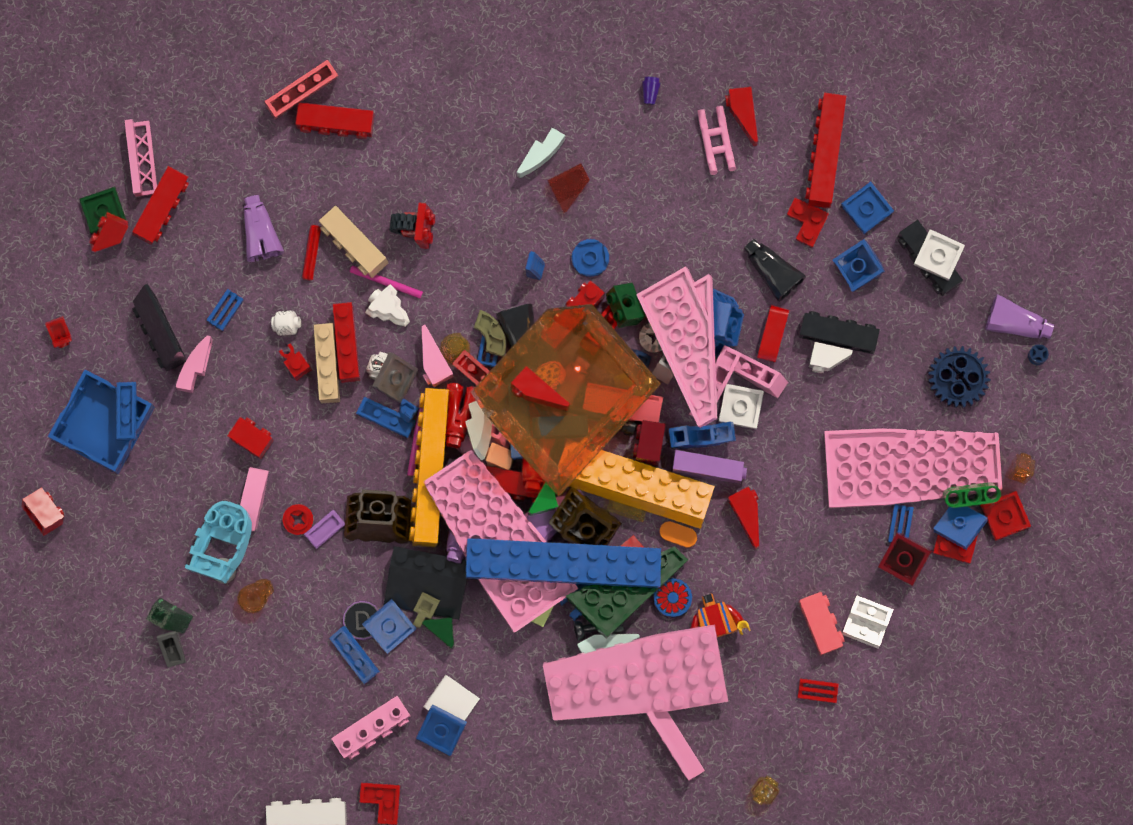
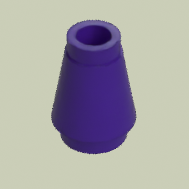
(650, 89)

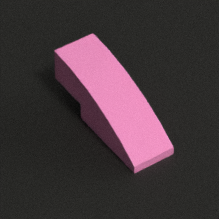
(194, 365)
(254, 494)

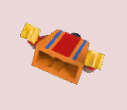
(722, 616)

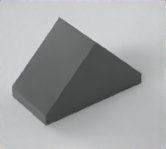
(171, 648)

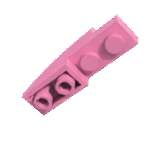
(724, 368)

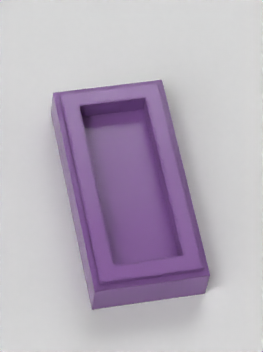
(324, 529)

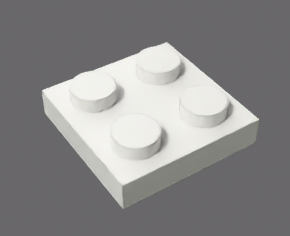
(939, 255)
(741, 406)

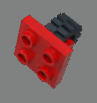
(415, 225)

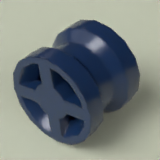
(1040, 352)

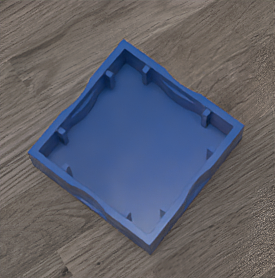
(90, 423)

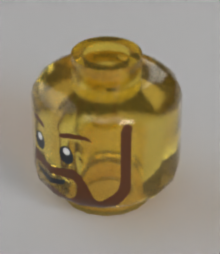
(765, 790)

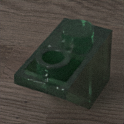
(169, 616)

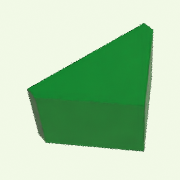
(544, 502)

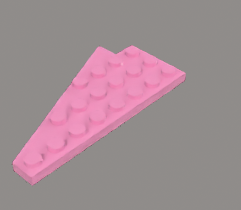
(684, 327)

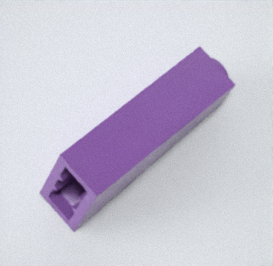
(708, 467)

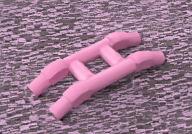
(721, 130)

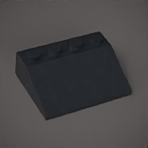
(158, 328)
(430, 573)

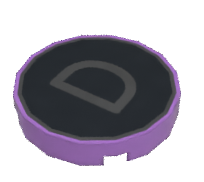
(355, 616)

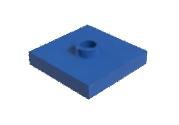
(867, 208)
(960, 525)
(389, 626)
(441, 730)

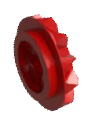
(297, 510)

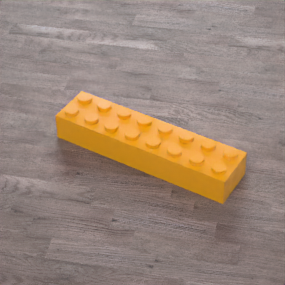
(429, 461)
(646, 488)

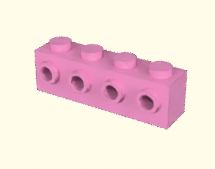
(371, 727)

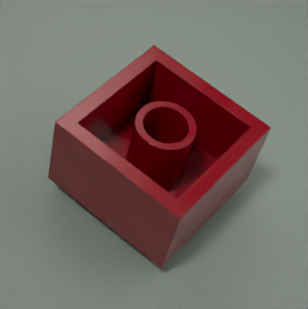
(650, 442)
(905, 558)

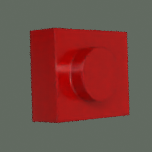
(59, 332)

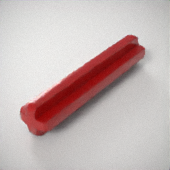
(311, 252)

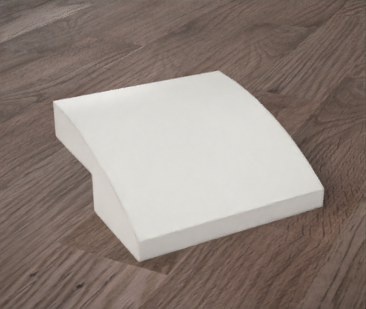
(874, 618)
(452, 698)

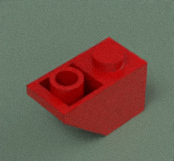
(110, 232)

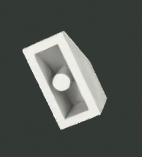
(826, 357)

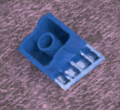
(727, 321)

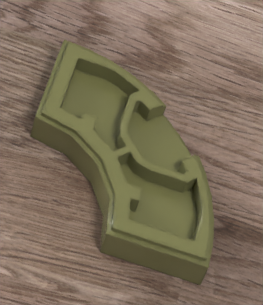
(492, 332)

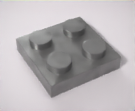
(395, 377)

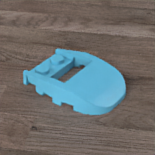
(227, 523)

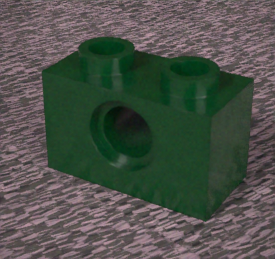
(625, 305)

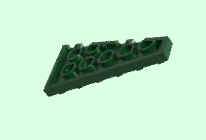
(610, 606)

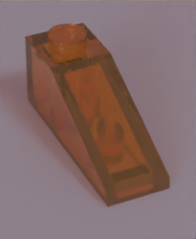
(1022, 468)

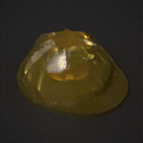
(453, 346)

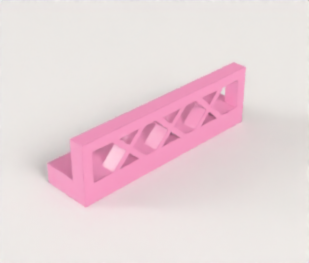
(134, 157)
(676, 744)

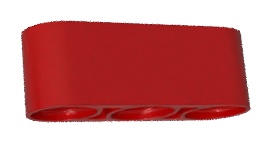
(773, 333)

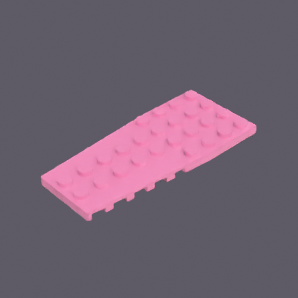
(906, 465)
(481, 509)
(639, 676)

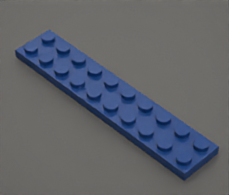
(563, 563)

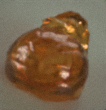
(249, 595)

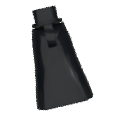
(774, 270)
(516, 321)

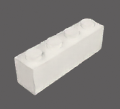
(307, 814)

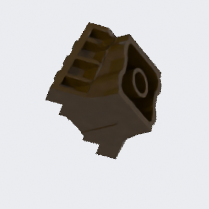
(377, 517)
(583, 520)

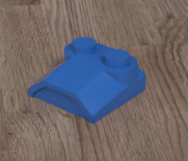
(859, 265)

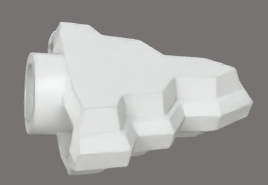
(387, 306)

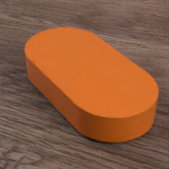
(678, 534)

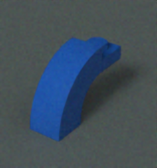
(696, 437)

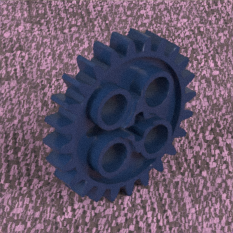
(972, 367)

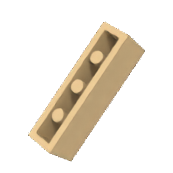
(353, 241)
(326, 363)

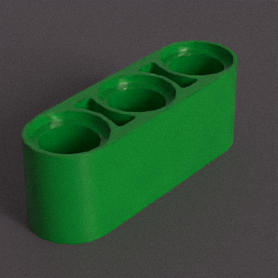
(980, 498)

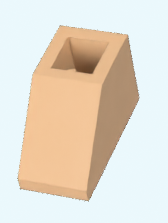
(498, 457)

